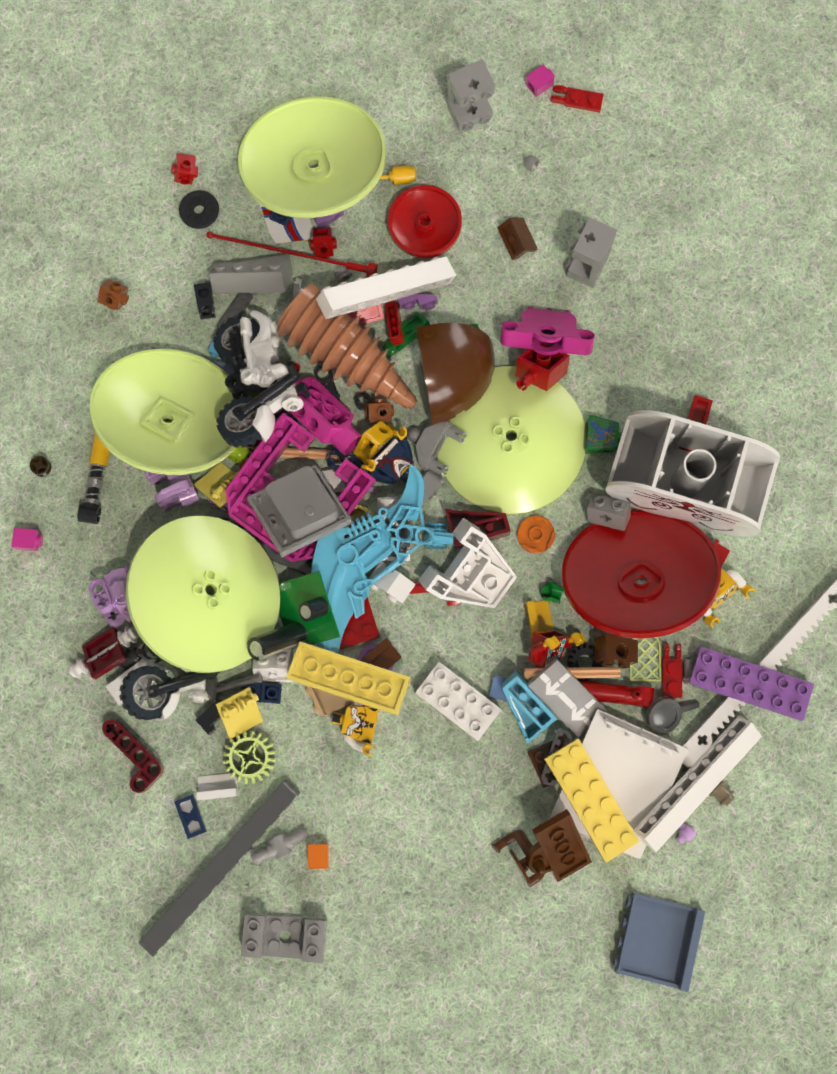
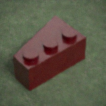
(492, 524)

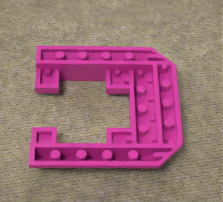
(255, 477)

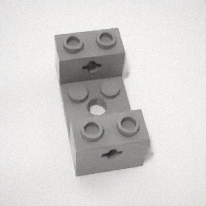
(468, 93)
(591, 253)
(263, 933)

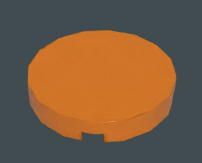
(538, 539)

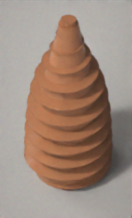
(342, 347)

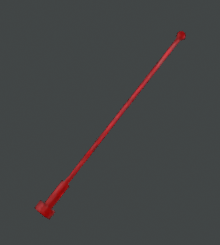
(369, 270)

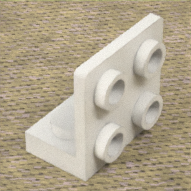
(274, 668)

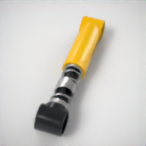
(99, 458)

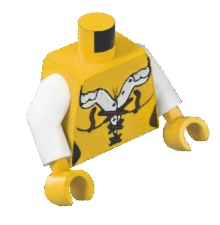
(730, 583)
(358, 726)

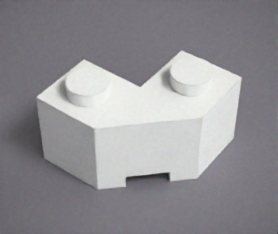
(393, 583)

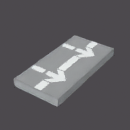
(566, 696)

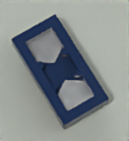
(190, 816)

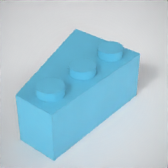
(530, 711)

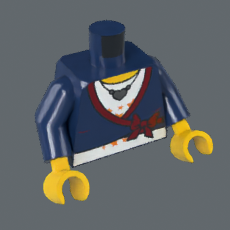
(392, 461)

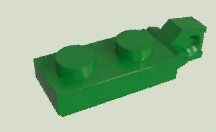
(409, 332)

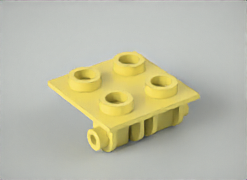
(215, 483)
(239, 712)

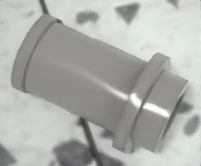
(688, 669)

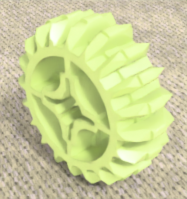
(234, 750)

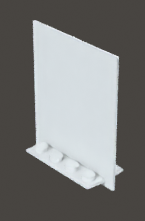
(633, 765)

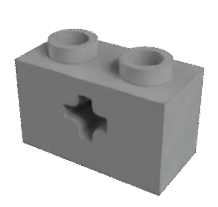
(608, 512)

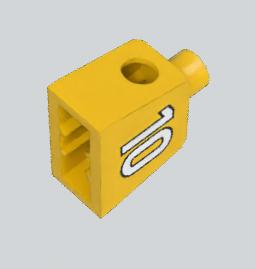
(379, 435)

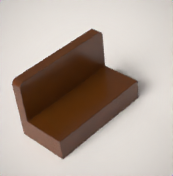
(517, 237)
(382, 655)

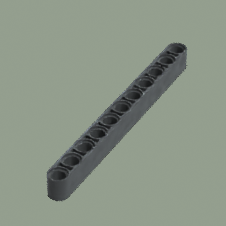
(219, 867)

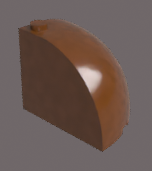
(455, 367)

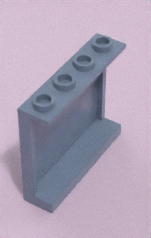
(659, 941)

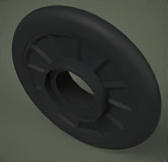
(201, 220)

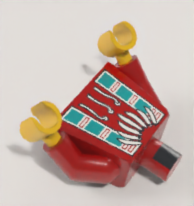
(550, 645)

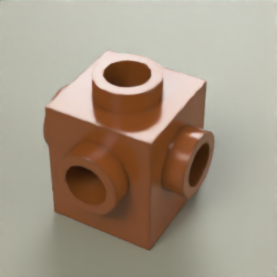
(113, 294)
(373, 408)

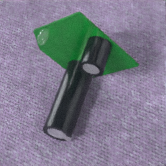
(304, 617)

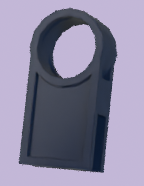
(351, 457)

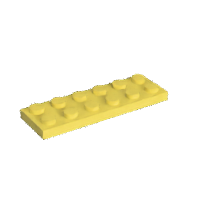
(348, 678)
(591, 800)

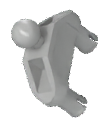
(430, 442)

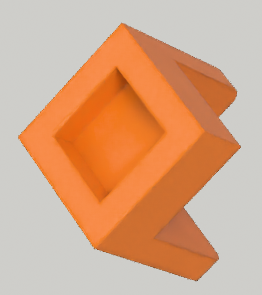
(318, 856)

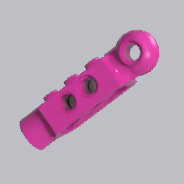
(327, 417)

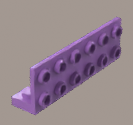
(751, 683)

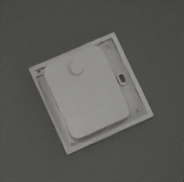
(301, 509)

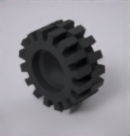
(579, 651)

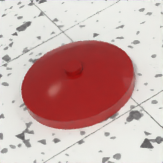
(424, 221)

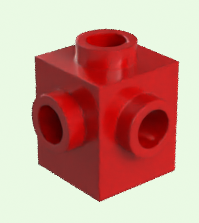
(184, 169)
(323, 242)

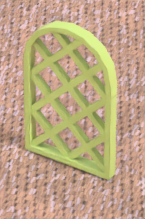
(658, 679)

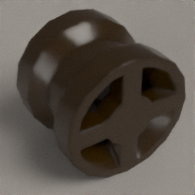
(37, 464)

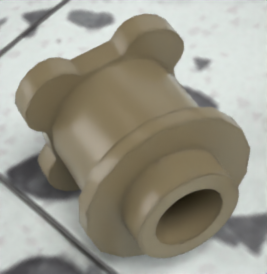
(722, 794)

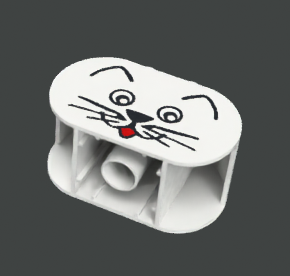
(714, 486)

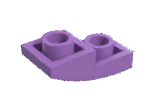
(424, 301)

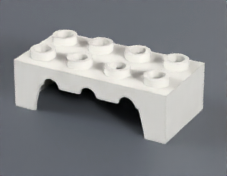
(458, 701)

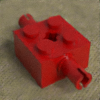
(540, 369)

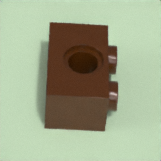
(615, 650)

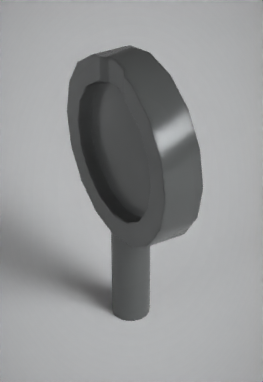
(665, 714)

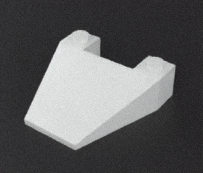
(476, 573)

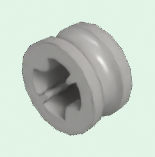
(342, 274)

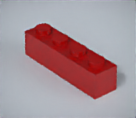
(394, 323)

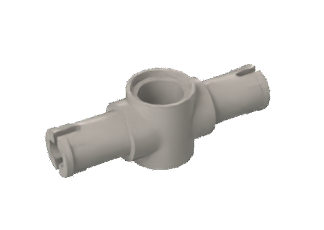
(279, 846)

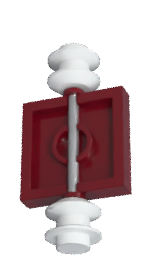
(103, 653)

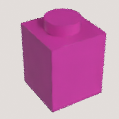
(540, 80)
(26, 539)

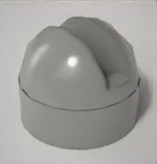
(530, 161)

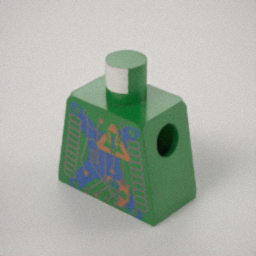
(602, 435)

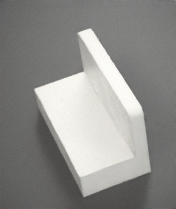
(217, 786)

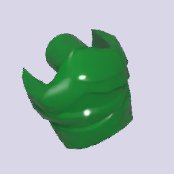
(551, 592)

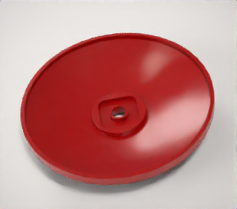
(665, 552)

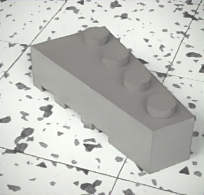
(252, 275)

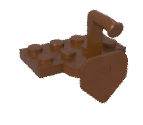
(556, 850)

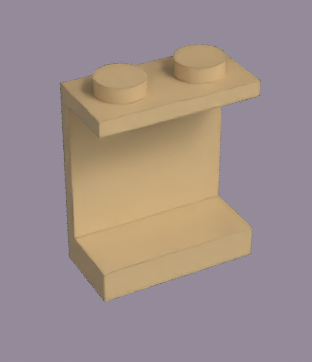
(325, 702)

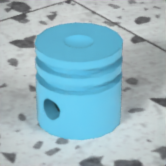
(440, 527)

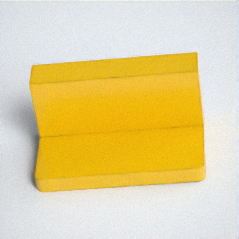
(539, 616)

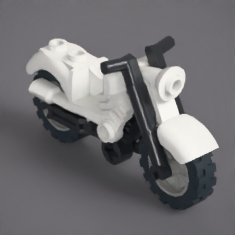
(263, 385)
(166, 687)

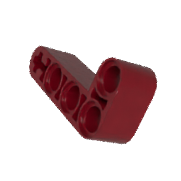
(130, 752)

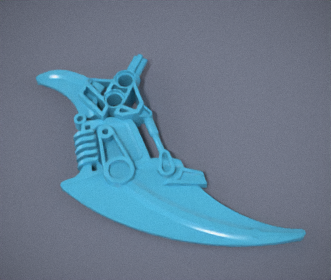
(346, 561)

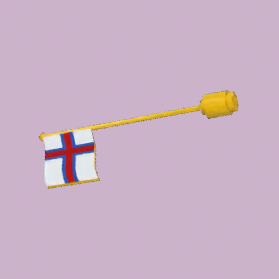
(301, 228)

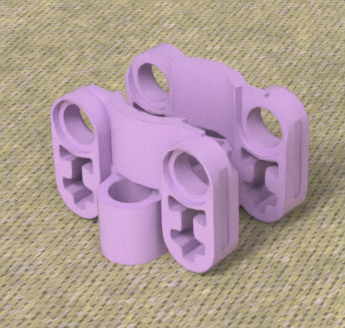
(178, 494)
(113, 595)

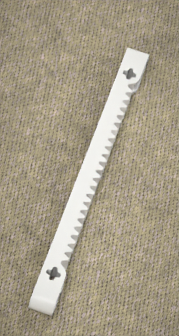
(771, 660)

